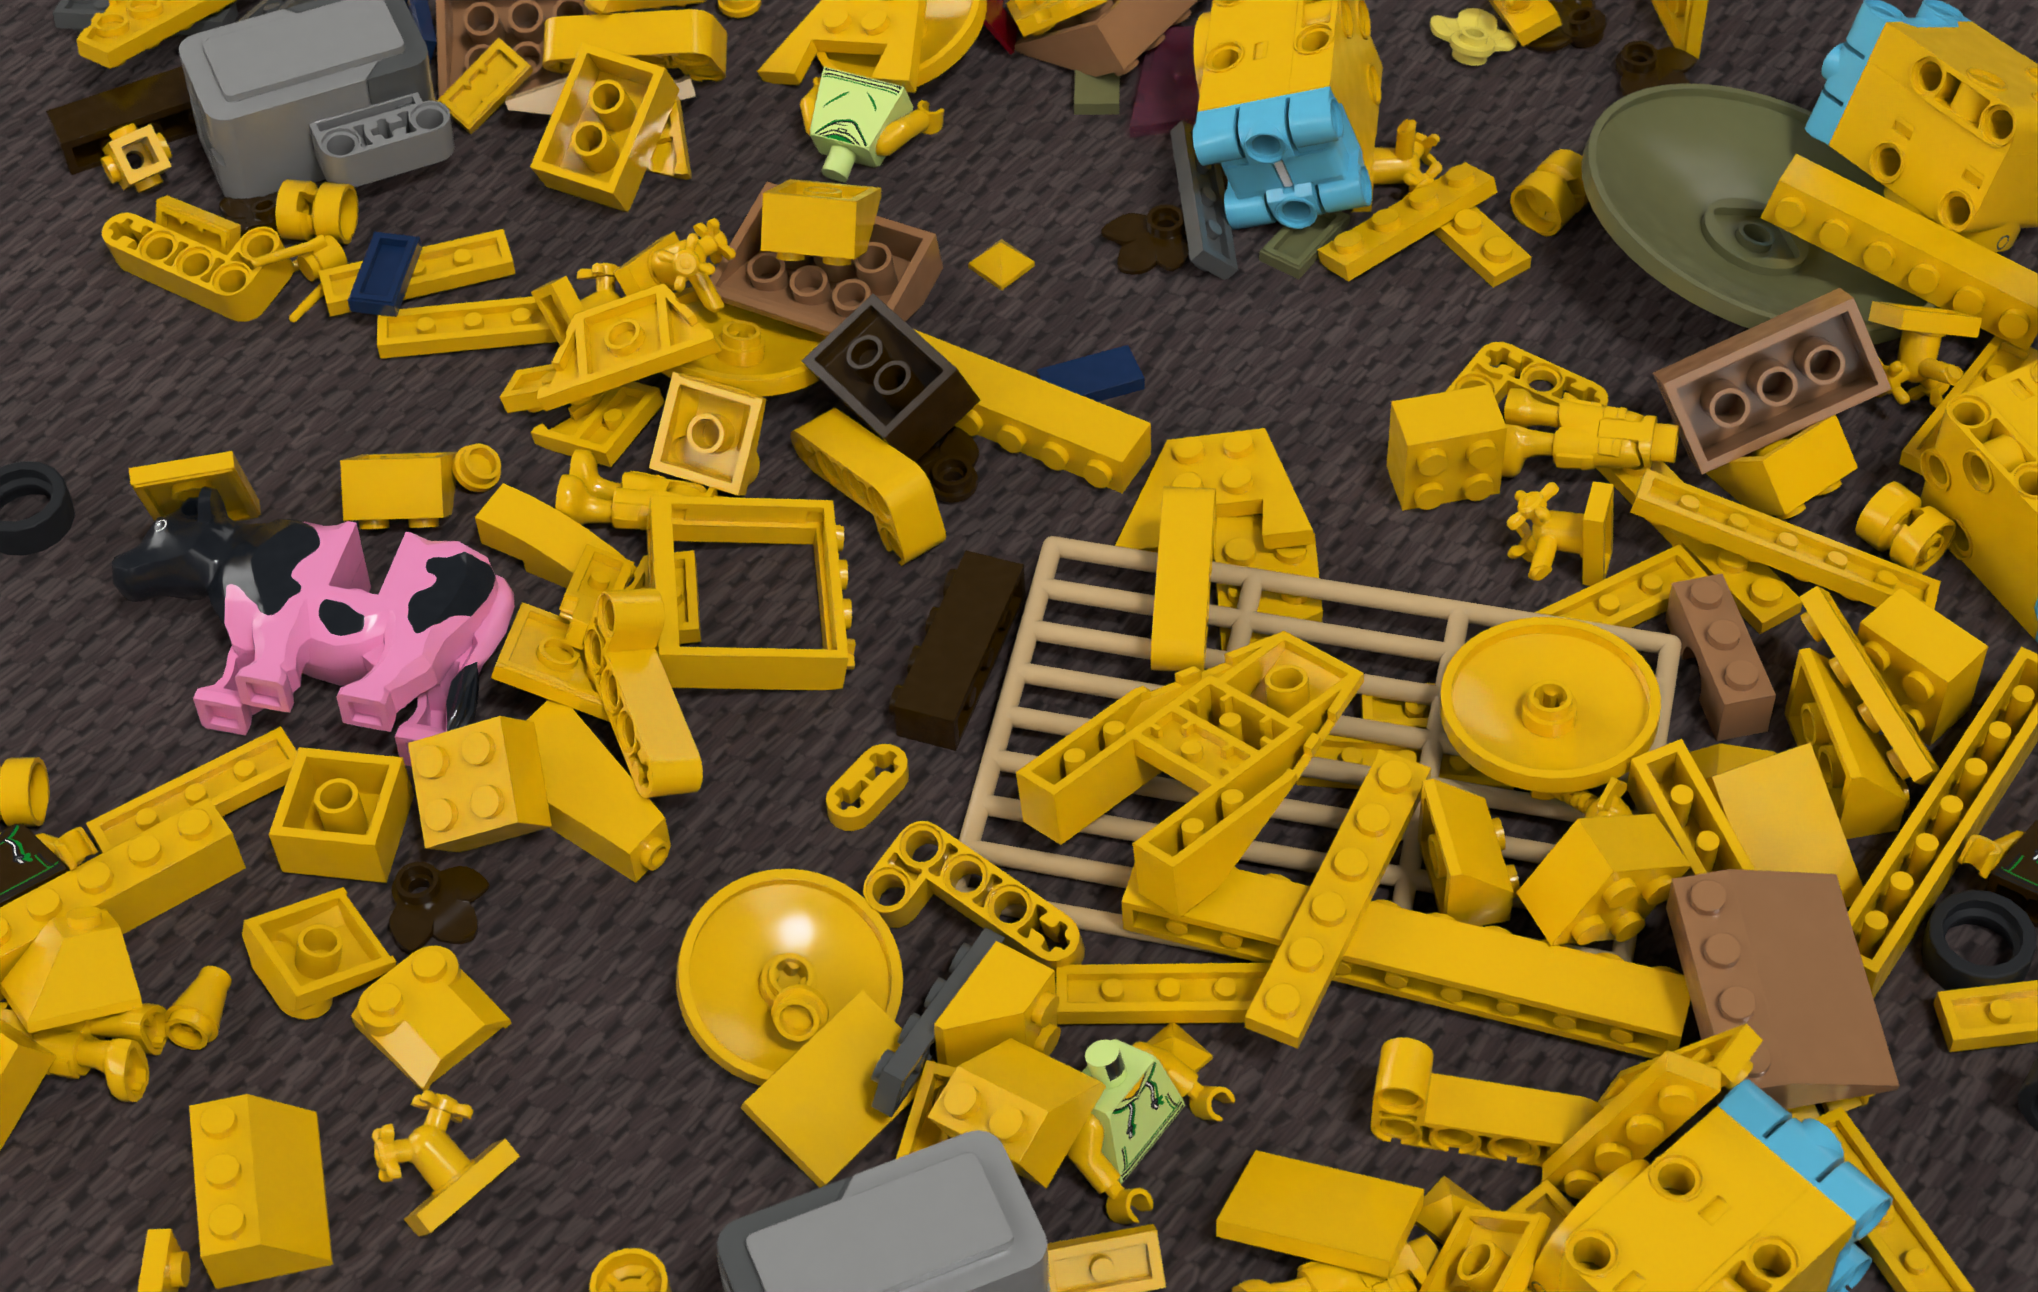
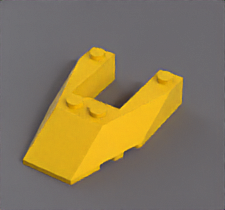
(1223, 731)

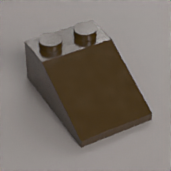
(891, 379)

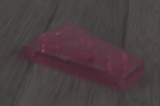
(1167, 85)

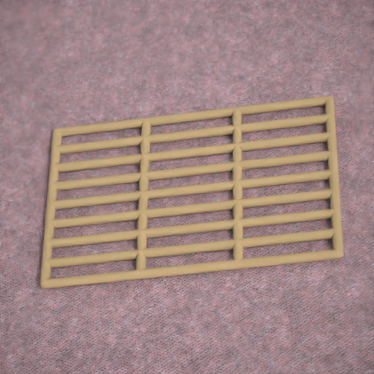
(1242, 621)

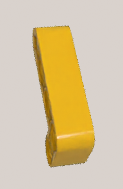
(666, 38)
(198, 272)
(874, 478)
(1183, 578)
(638, 692)
(981, 905)
(1469, 1113)

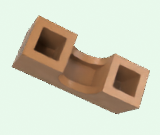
(1733, 679)

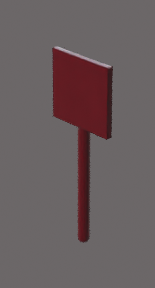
(1001, 24)

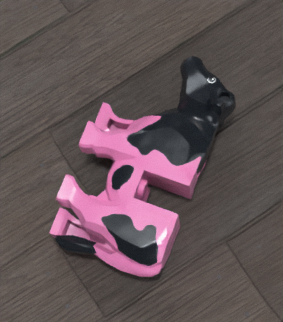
(303, 605)

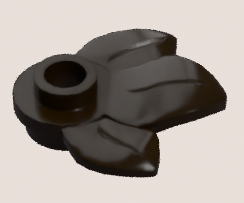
(1580, 27)
(1648, 67)
(251, 211)
(1149, 239)
(952, 467)
(440, 910)

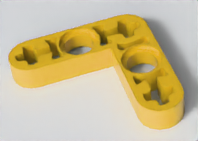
(1533, 368)

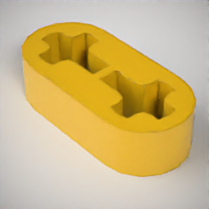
(862, 783)

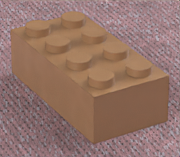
(1772, 380)

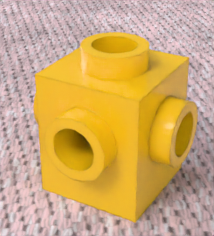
(143, 142)

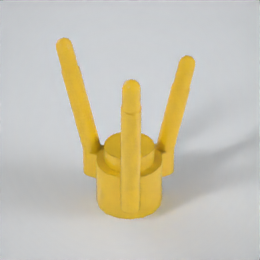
(315, 255)

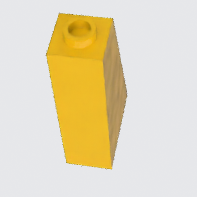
(595, 798)

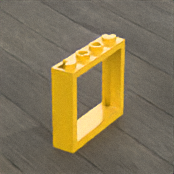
(752, 522)

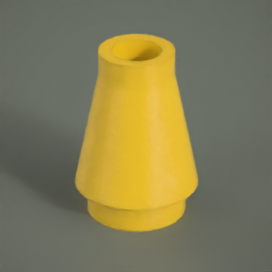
(198, 1011)

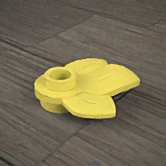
(1472, 35)

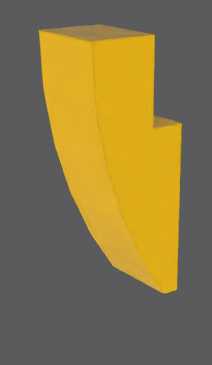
(536, 534)

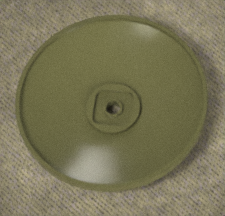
(1683, 194)

